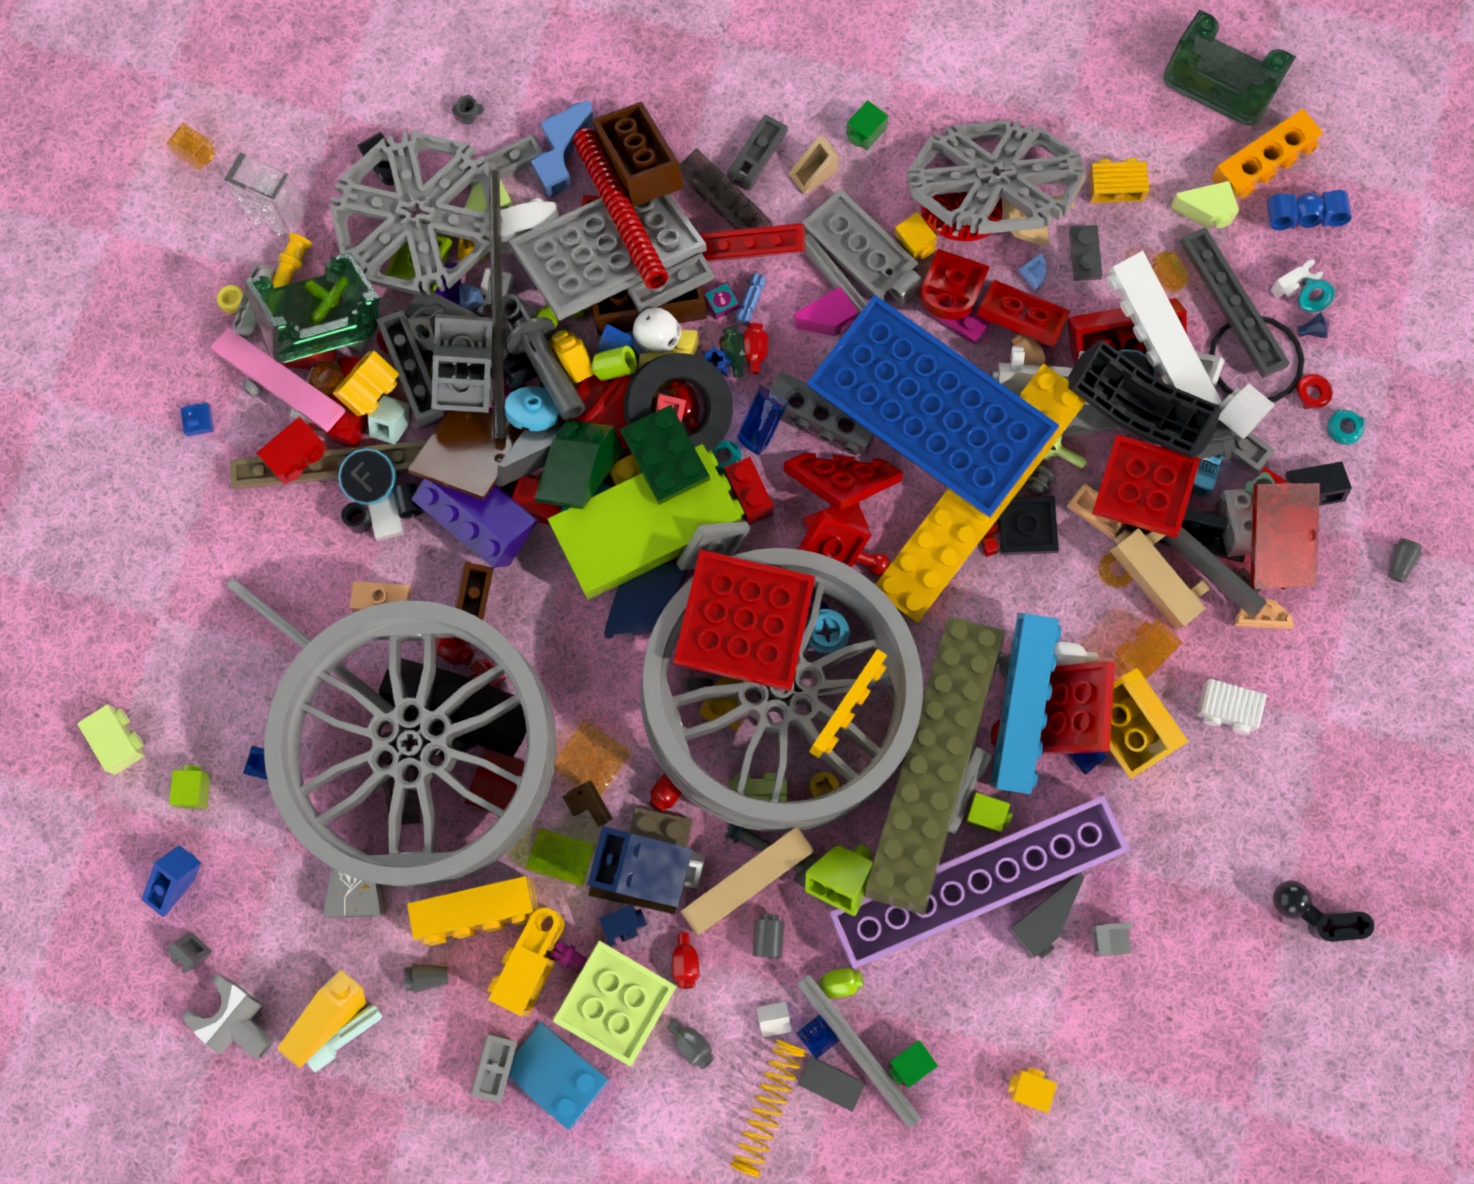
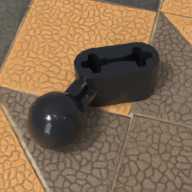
(1294, 901)

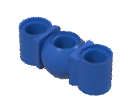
(1309, 210)

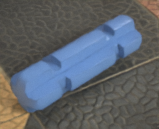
(750, 299)

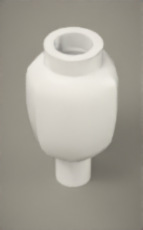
(1073, 653)

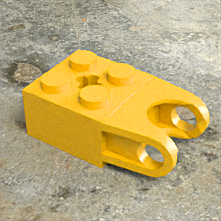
(527, 965)

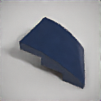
(642, 600)

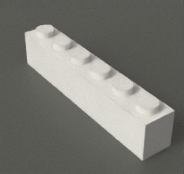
(1159, 327)

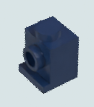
(623, 924)

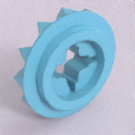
(834, 622)

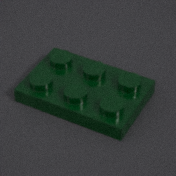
(665, 454)

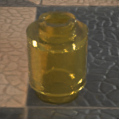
(1170, 271)

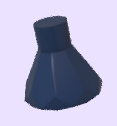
(1317, 326)

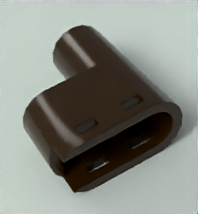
(587, 798)

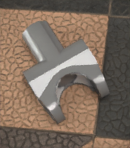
(232, 1021)

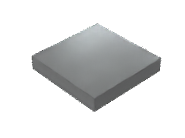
(715, 538)

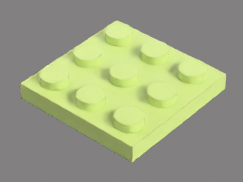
(614, 1003)

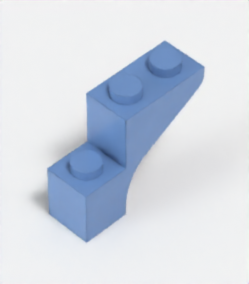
(559, 133)

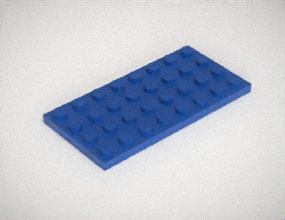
(932, 406)

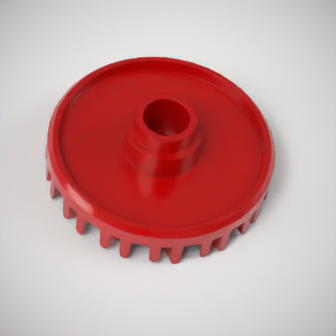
(951, 202)

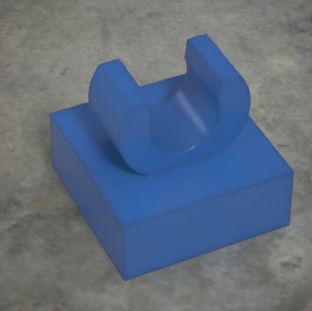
(197, 419)

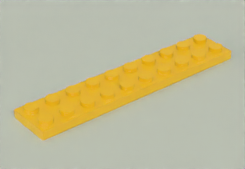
(955, 526)

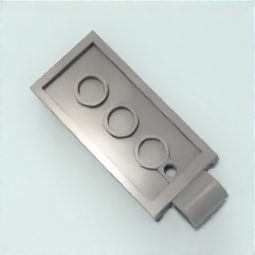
(864, 248)

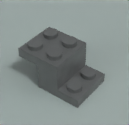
(461, 363)

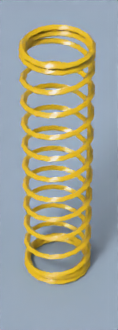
(746, 1167)

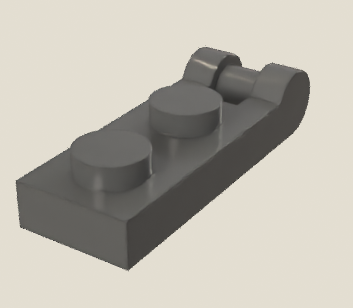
(757, 151)

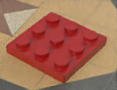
(1146, 486)
(1079, 709)

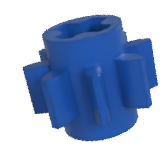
(717, 355)

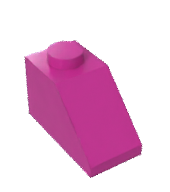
(828, 314)

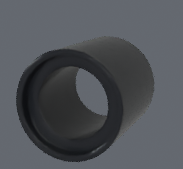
(403, 495)
(349, 511)

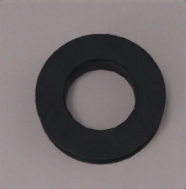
(700, 373)

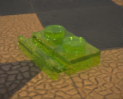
(560, 857)

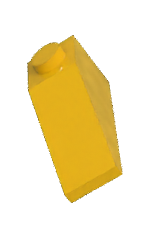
(323, 1017)

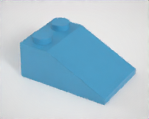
(556, 1076)

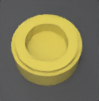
(229, 298)

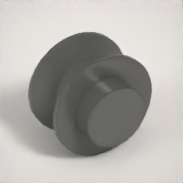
(1040, 479)

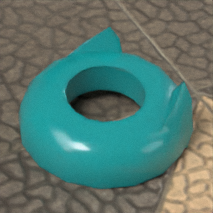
(1319, 303)
(1337, 434)
(735, 451)

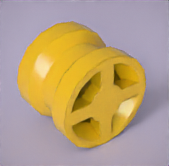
(823, 788)

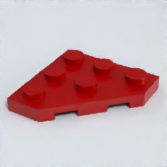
(842, 479)

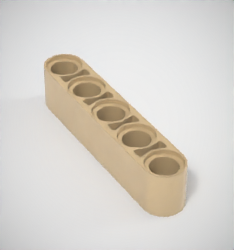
(747, 881)

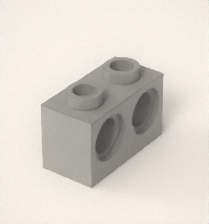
(1238, 508)

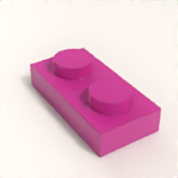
(969, 327)

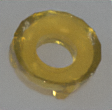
(1107, 577)

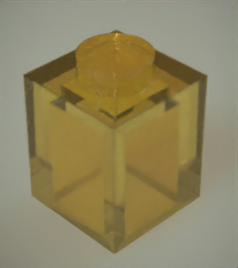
(191, 146)

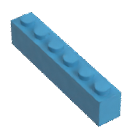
(1024, 703)

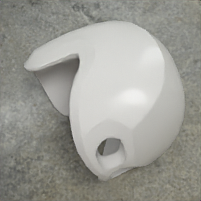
(655, 329)

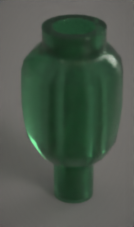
(733, 346)

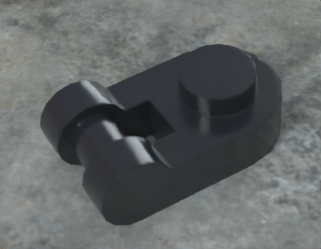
(518, 371)

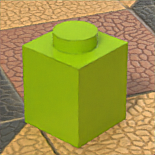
(189, 788)
(988, 814)

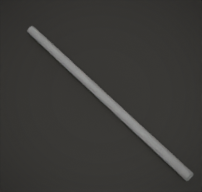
(302, 640)

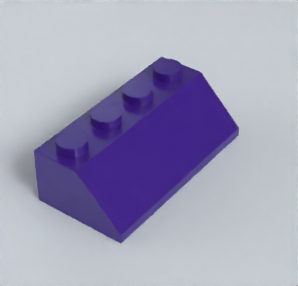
(488, 527)

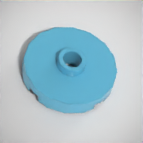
(531, 409)

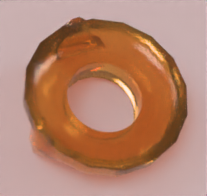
(332, 382)

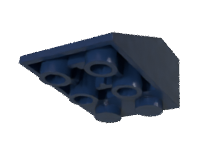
(640, 866)

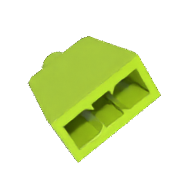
(841, 877)

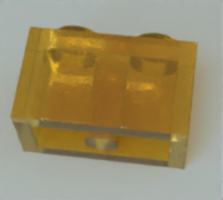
(1149, 650)

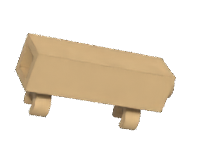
(1158, 578)

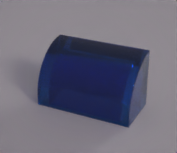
(761, 420)

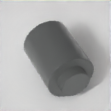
(768, 937)

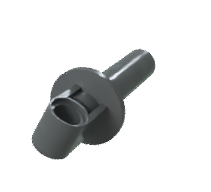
(531, 336)

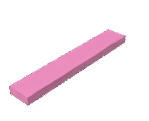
(278, 379)

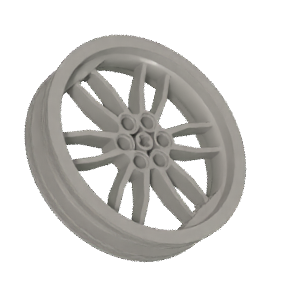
(397, 623)
(902, 676)

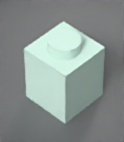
(389, 420)

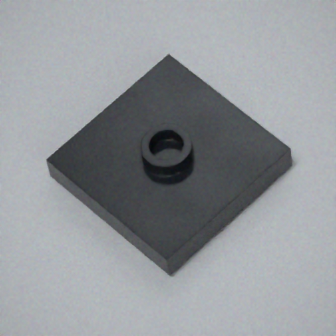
(1029, 526)

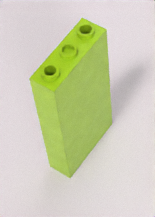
(629, 533)

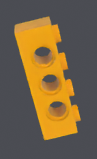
(1298, 129)

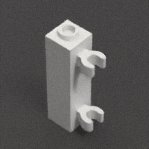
(1017, 375)

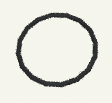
(1292, 337)

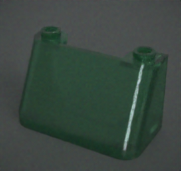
(1223, 75)
(287, 311)

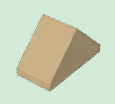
(815, 165)

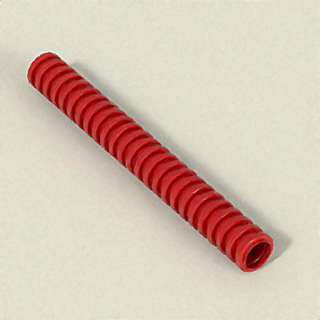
(620, 209)

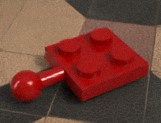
(843, 542)

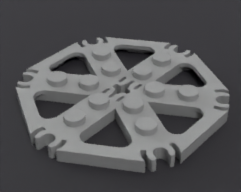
(1014, 177)
(410, 195)

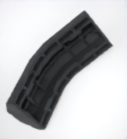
(1142, 401)
(501, 735)

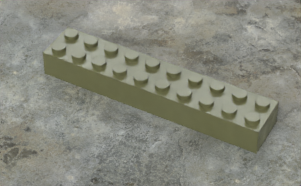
(935, 766)

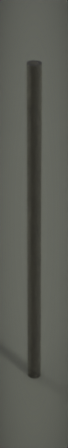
(496, 305)

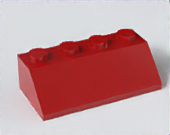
(1111, 327)

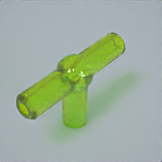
(330, 299)

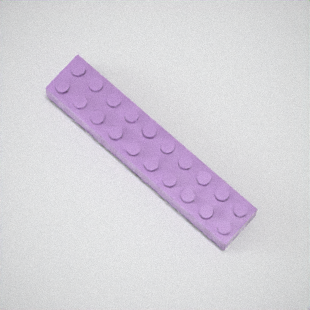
(986, 881)

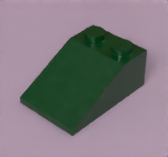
(578, 463)

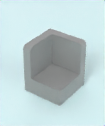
(1111, 939)

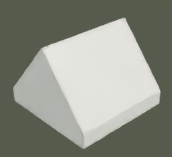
(774, 1019)

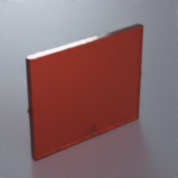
(1284, 535)

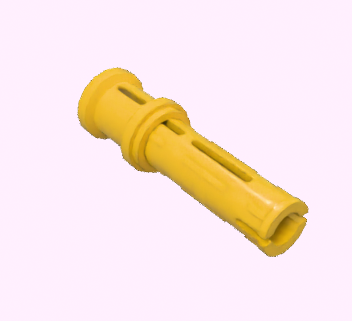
(290, 259)

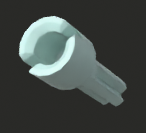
(349, 1031)

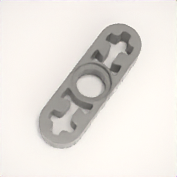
(245, 319)

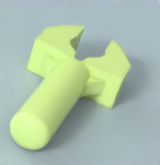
(1066, 454)

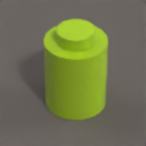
(614, 363)

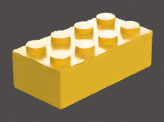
(472, 910)

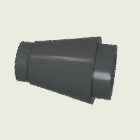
(1404, 559)
(424, 977)

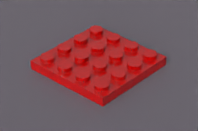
(744, 620)

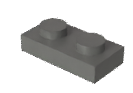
(1085, 253)

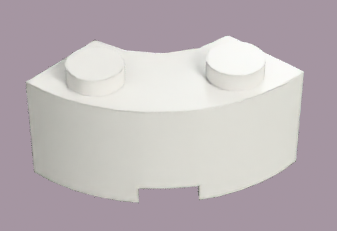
(524, 218)

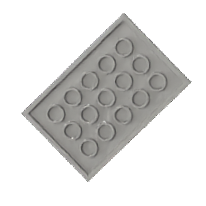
(585, 260)

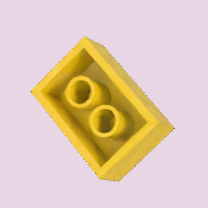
(1141, 725)

